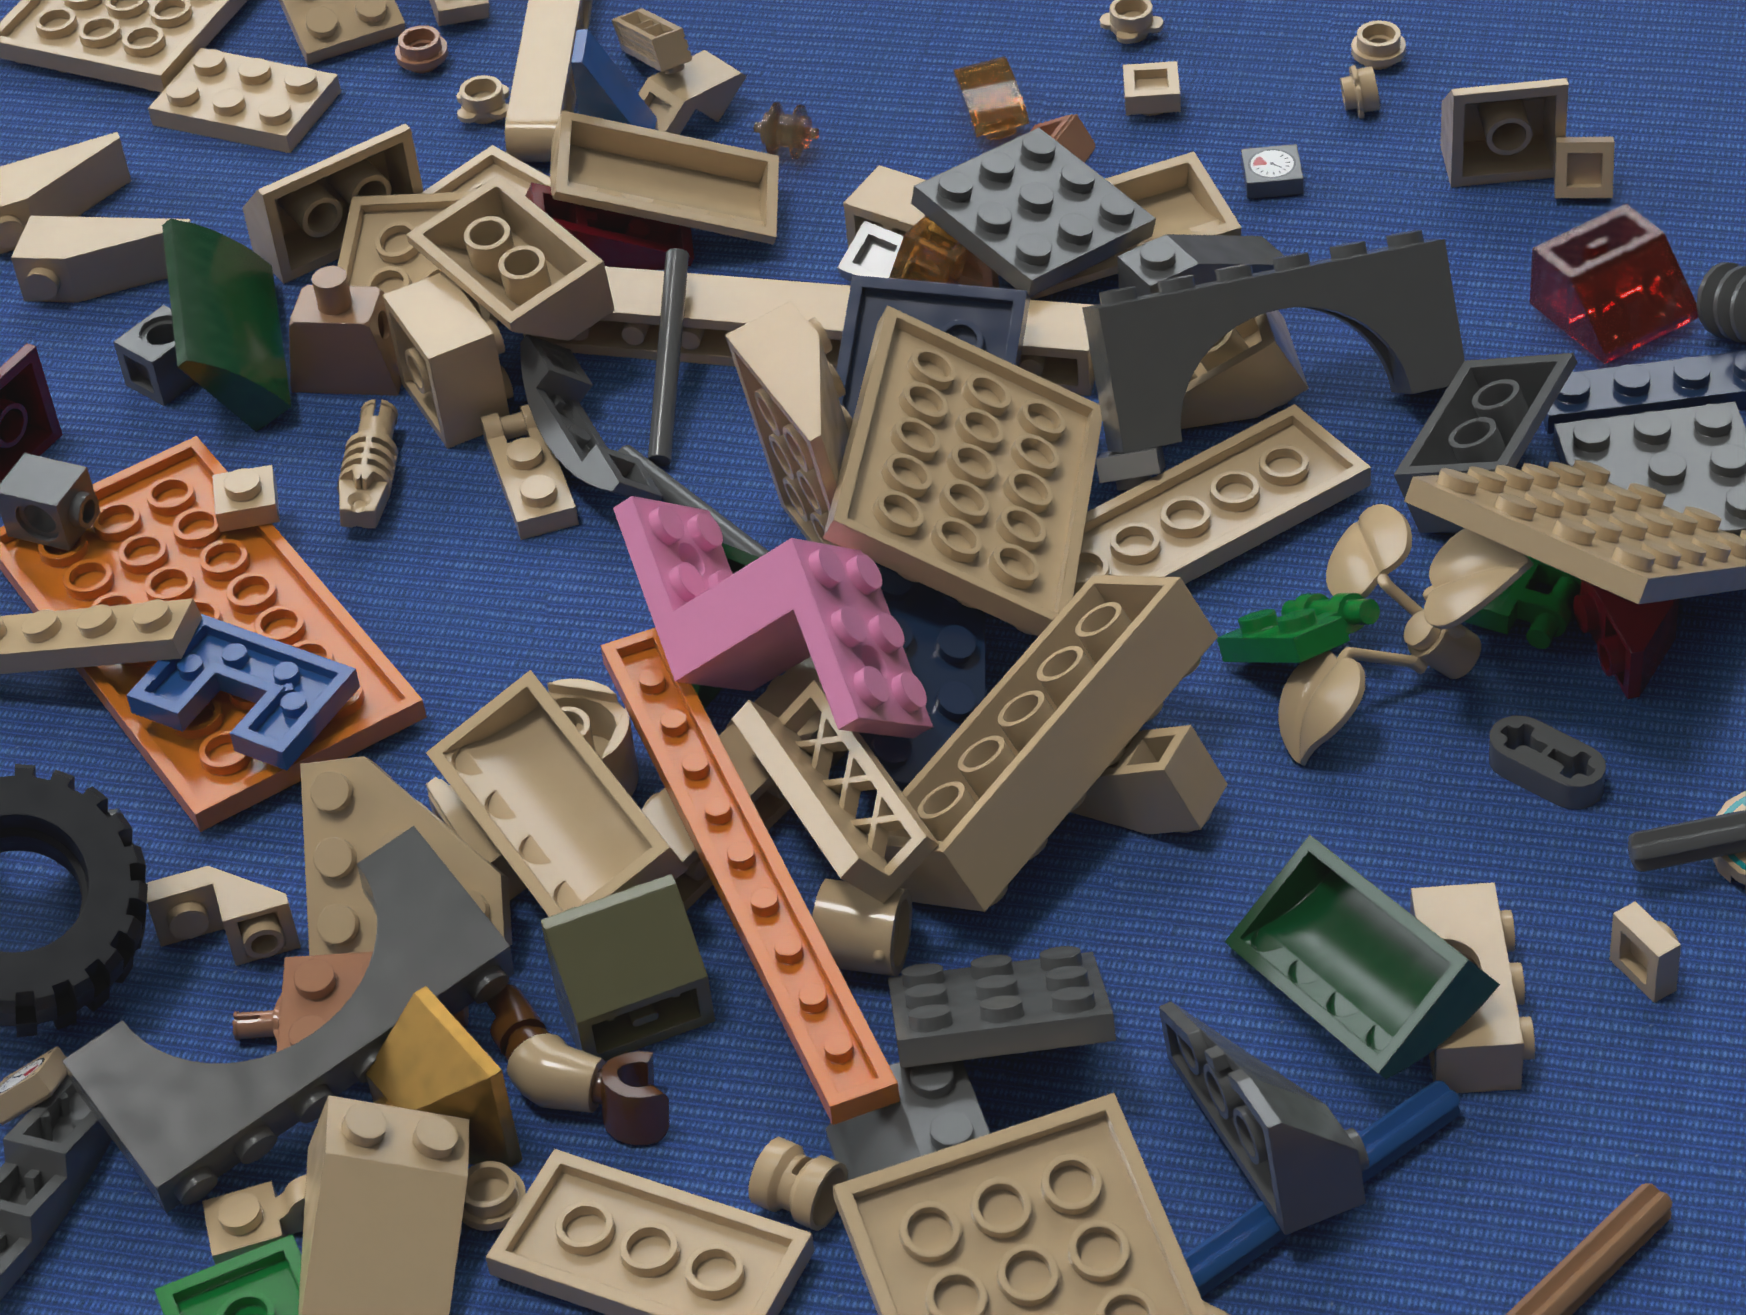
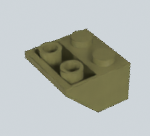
(628, 970)

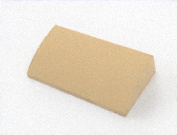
(665, 177)
(1178, 197)
(551, 801)

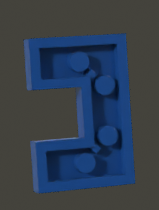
(291, 689)

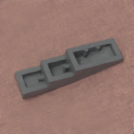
(43, 1175)

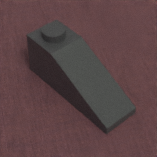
(1191, 255)

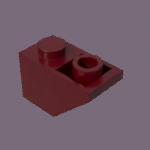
(1627, 634)

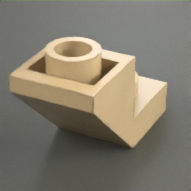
(702, 85)
(212, 900)

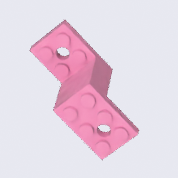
(773, 616)

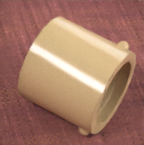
(862, 930)

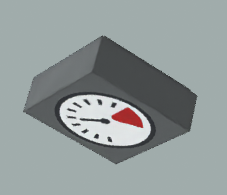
(1272, 171)

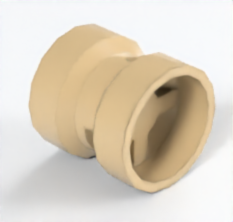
(796, 1183)

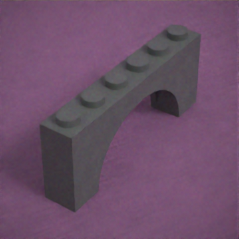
(1154, 342)
(198, 1120)

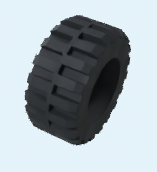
(111, 874)

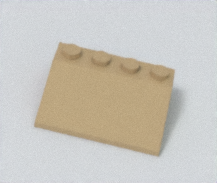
(795, 410)

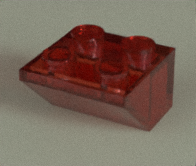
(1611, 284)

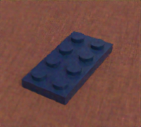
(947, 657)

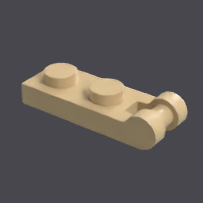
(528, 474)

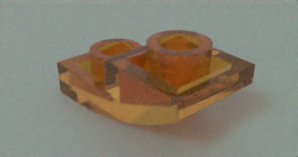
(991, 98)

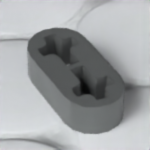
(1547, 762)

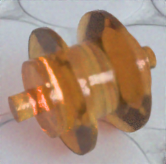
(786, 130)

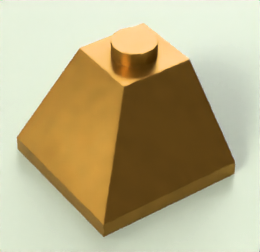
(442, 1070)

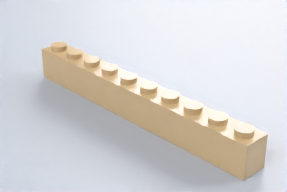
(717, 304)

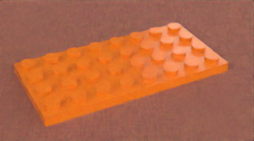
(165, 544)

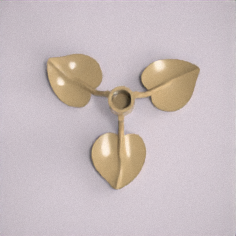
(1463, 579)

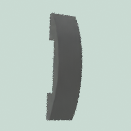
(554, 393)

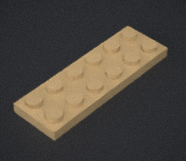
(1221, 501)

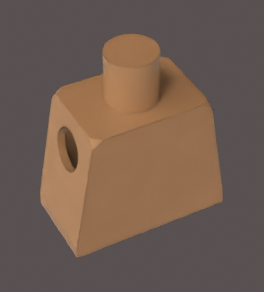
(341, 339)

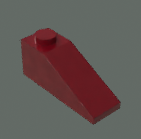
(614, 236)

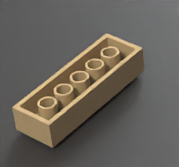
(1049, 734)

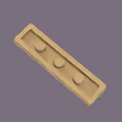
(818, 800)

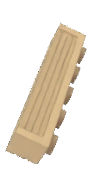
(652, 40)

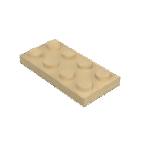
(644, 1246)

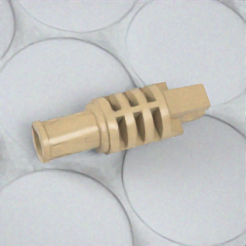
(368, 467)

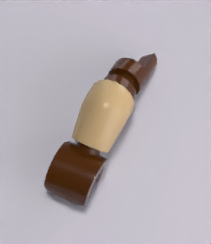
(574, 1080)

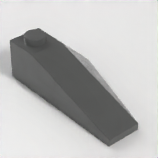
(1272, 1127)

